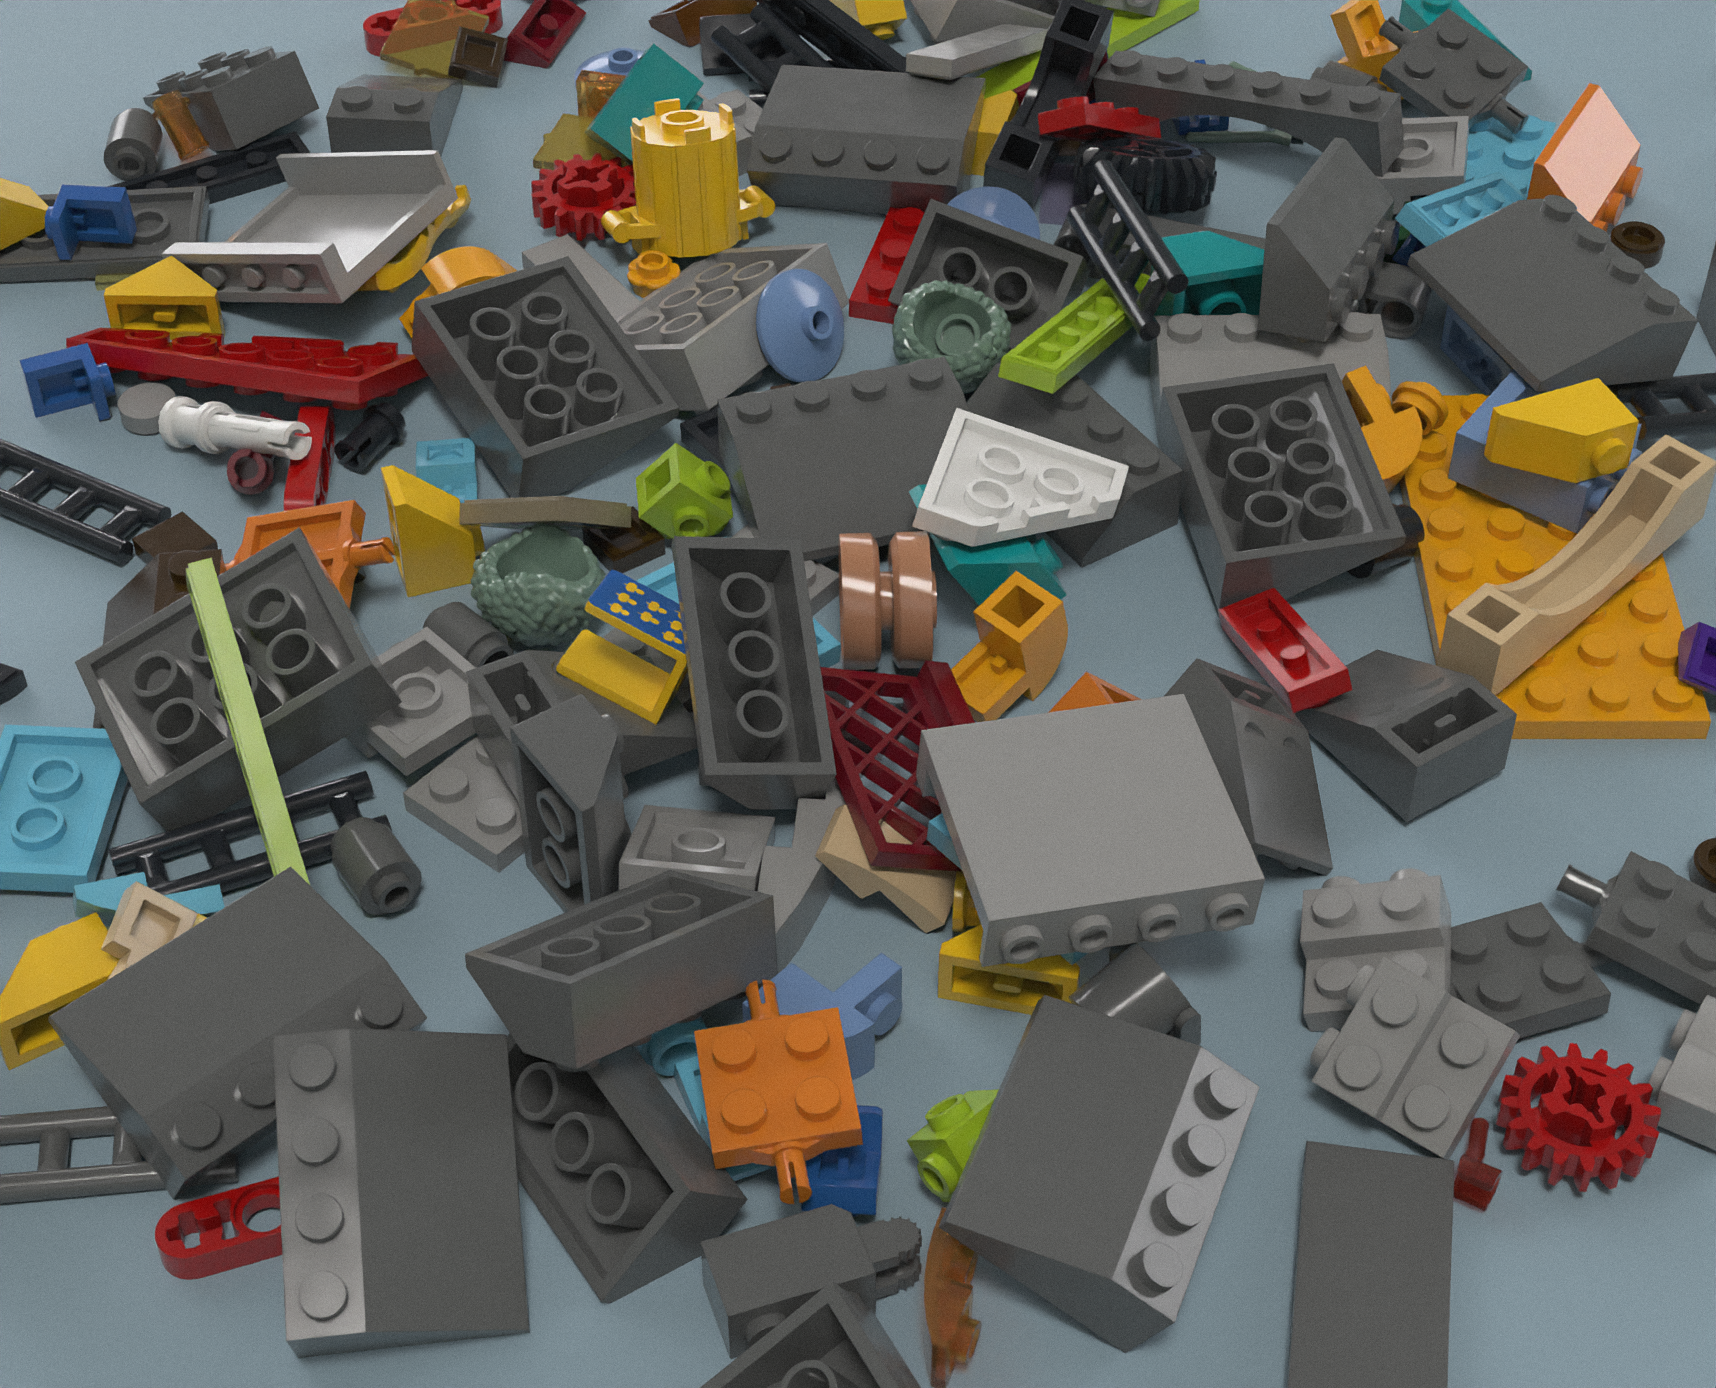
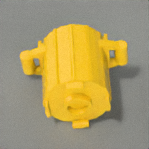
(686, 185)

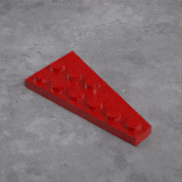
(287, 365)

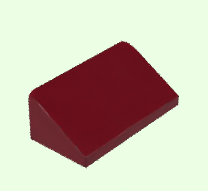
(542, 32)

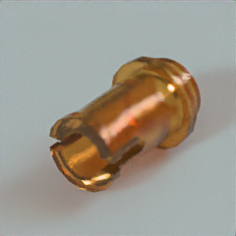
(179, 124)

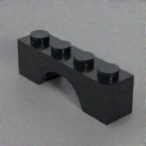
(1064, 70)

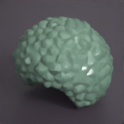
(952, 323)
(537, 585)

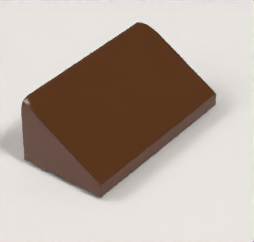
(682, 19)

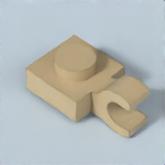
(144, 924)

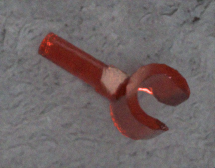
(1476, 1180)

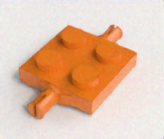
(333, 533)
(778, 1089)

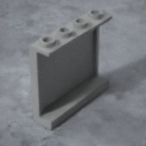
(326, 229)
(1091, 828)

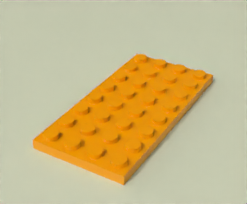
(1606, 675)

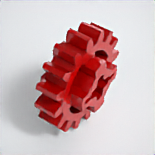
(580, 194)
(1578, 1117)

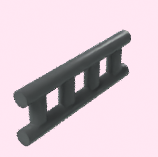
(57, 1181)

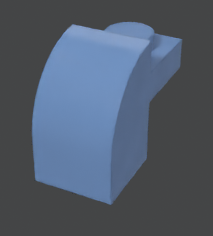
(866, 1005)

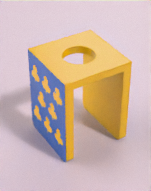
(617, 672)

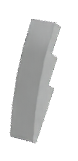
(797, 877)

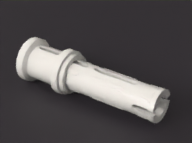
(217, 428)

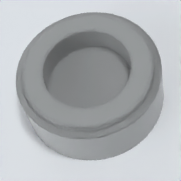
(142, 405)

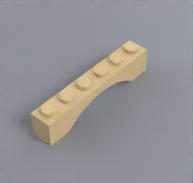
(1515, 623)

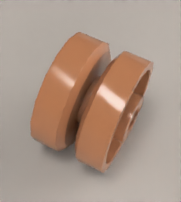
(886, 600)

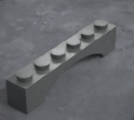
(1301, 107)

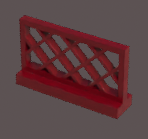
(929, 703)

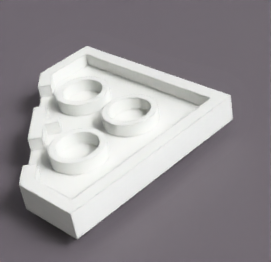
(1012, 484)

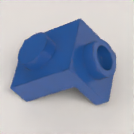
(89, 215)
(67, 381)
(849, 1174)

